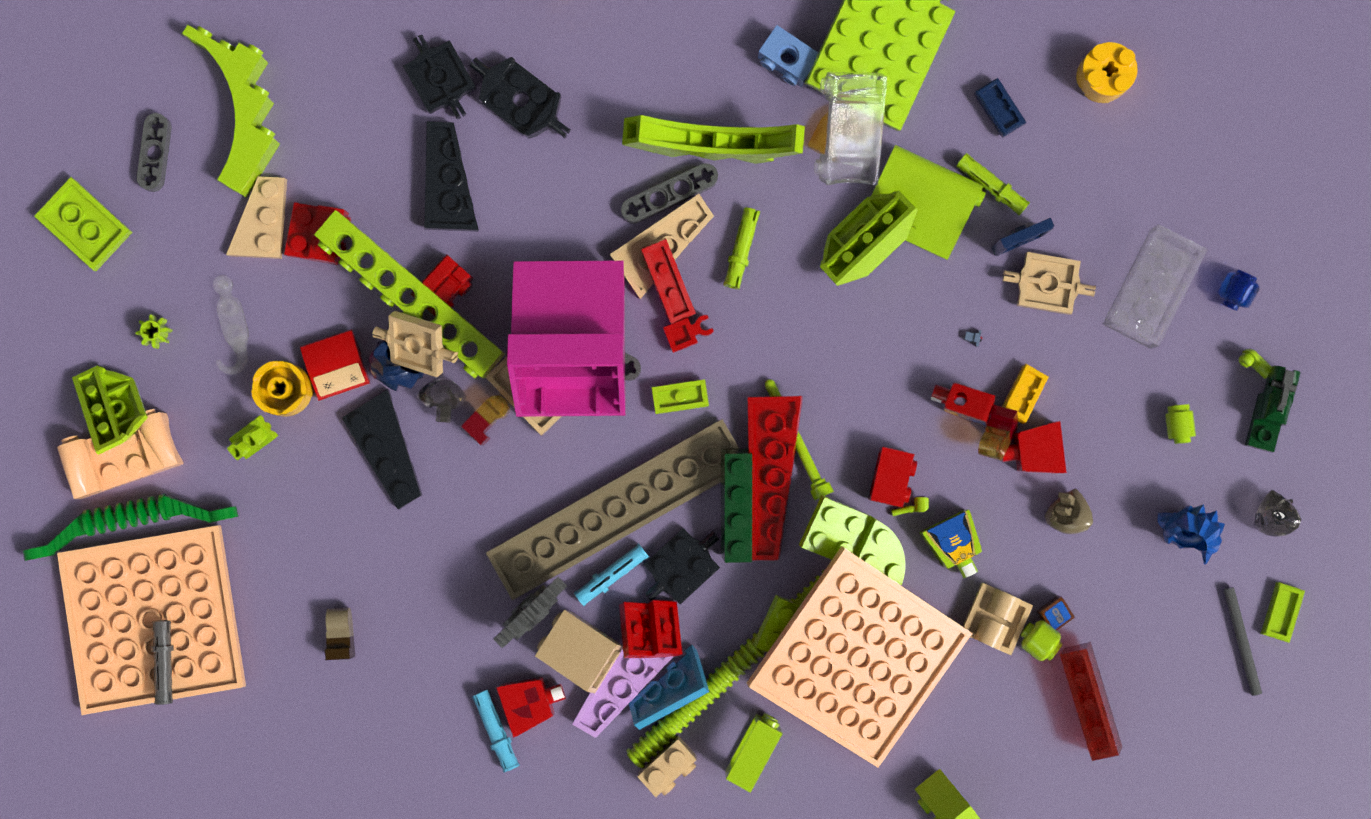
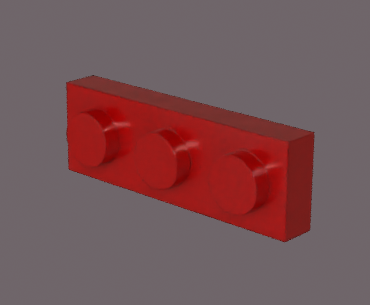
(667, 280)

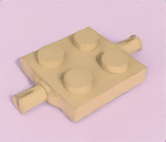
(1048, 283)
(415, 344)

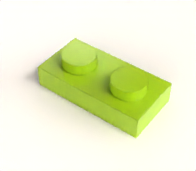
(680, 396)

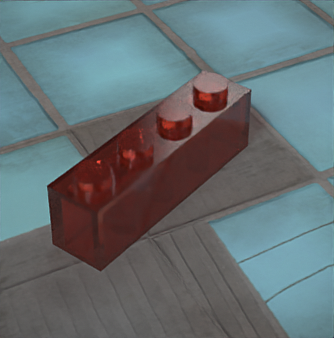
(1091, 701)

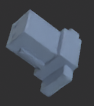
(973, 337)

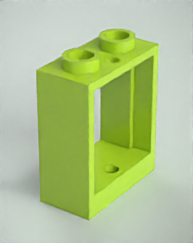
(754, 751)

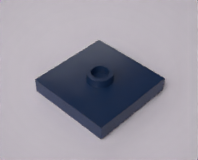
(1021, 236)

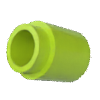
(1180, 423)

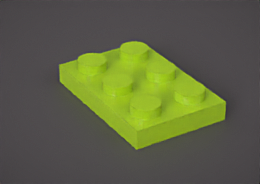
(83, 224)

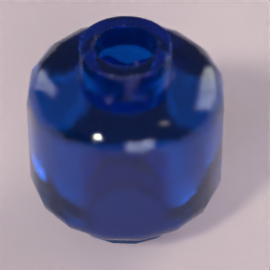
(1239, 290)

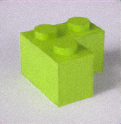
(943, 798)

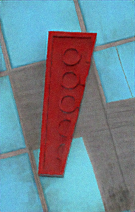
(772, 441)

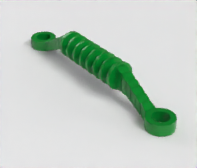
(87, 522)

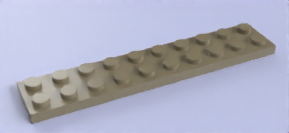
(612, 511)

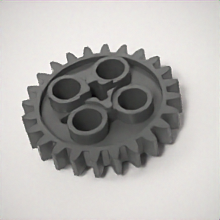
(529, 612)

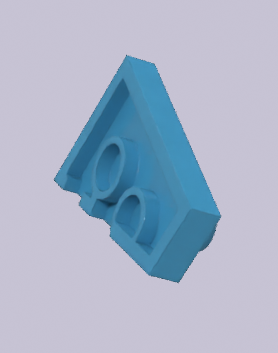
(678, 687)

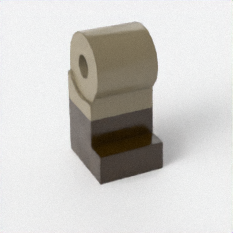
(339, 634)

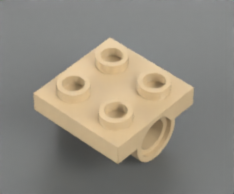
(997, 618)

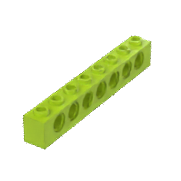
(339, 227)

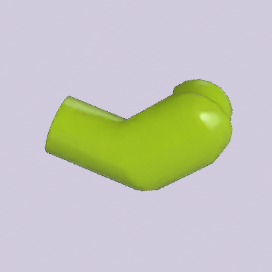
(1252, 358)

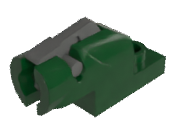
(1272, 408)

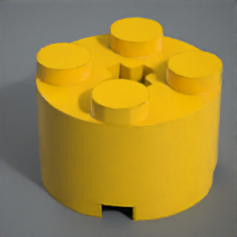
(1119, 63)
(266, 388)

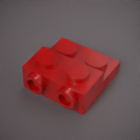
(303, 225)

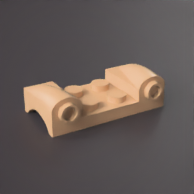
(143, 455)

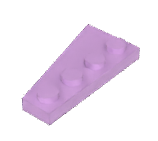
(618, 688)

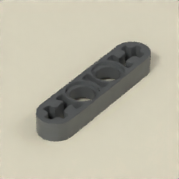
(668, 191)

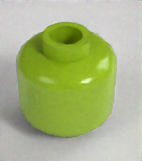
(1041, 640)

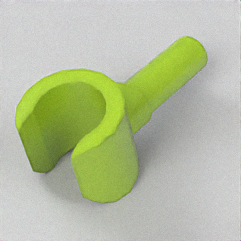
(921, 504)

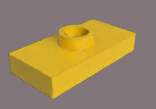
(1025, 392)

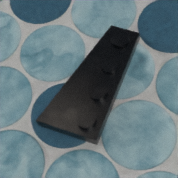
(446, 186)
(382, 442)

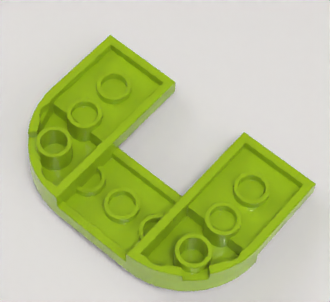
(829, 529)

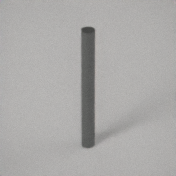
(1242, 641)

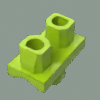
(251, 438)

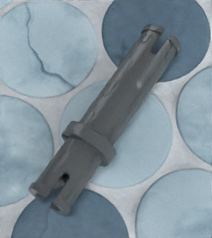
(162, 661)

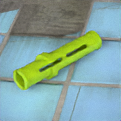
(1002, 191)
(740, 253)

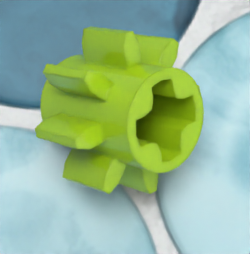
(158, 337)

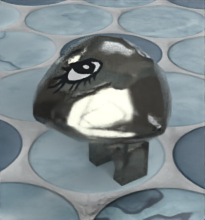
(444, 395)
(1276, 516)

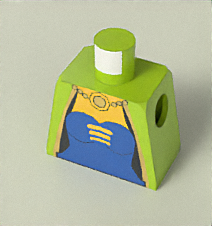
(954, 542)

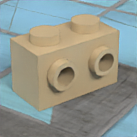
(667, 766)

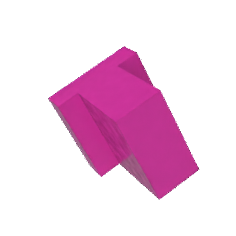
(568, 338)

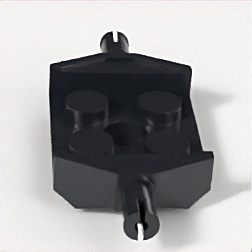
(509, 79)

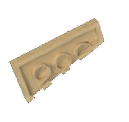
(677, 227)

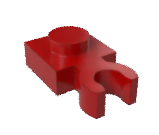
(683, 334)

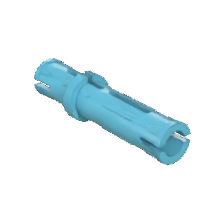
(584, 594)
(495, 730)

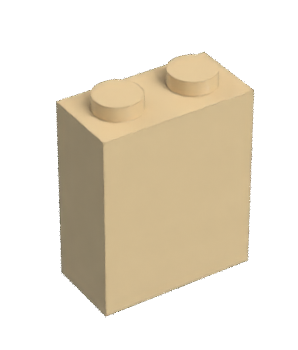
(578, 651)

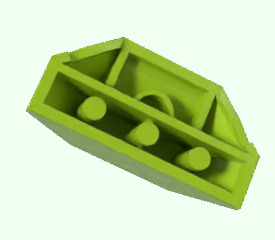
(867, 237)
(109, 406)

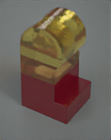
(485, 417)
(998, 432)

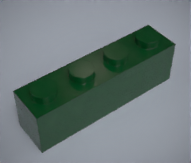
(736, 505)

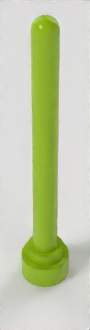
(819, 485)

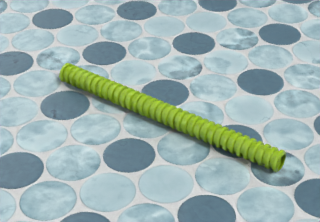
(716, 684)

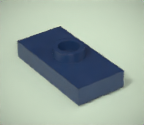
(1000, 107)

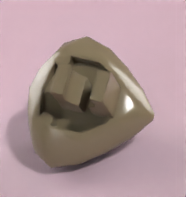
(1069, 513)

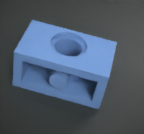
(781, 43)

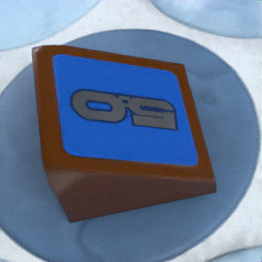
(1056, 612)

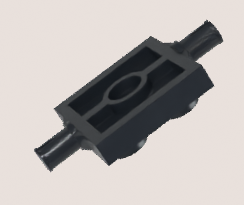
(439, 77)
(681, 566)

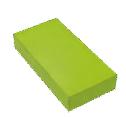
(1282, 612)

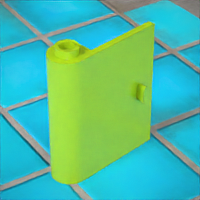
(939, 194)

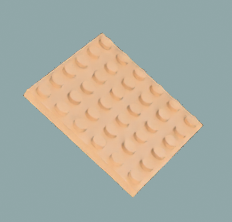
(125, 586)
(859, 657)

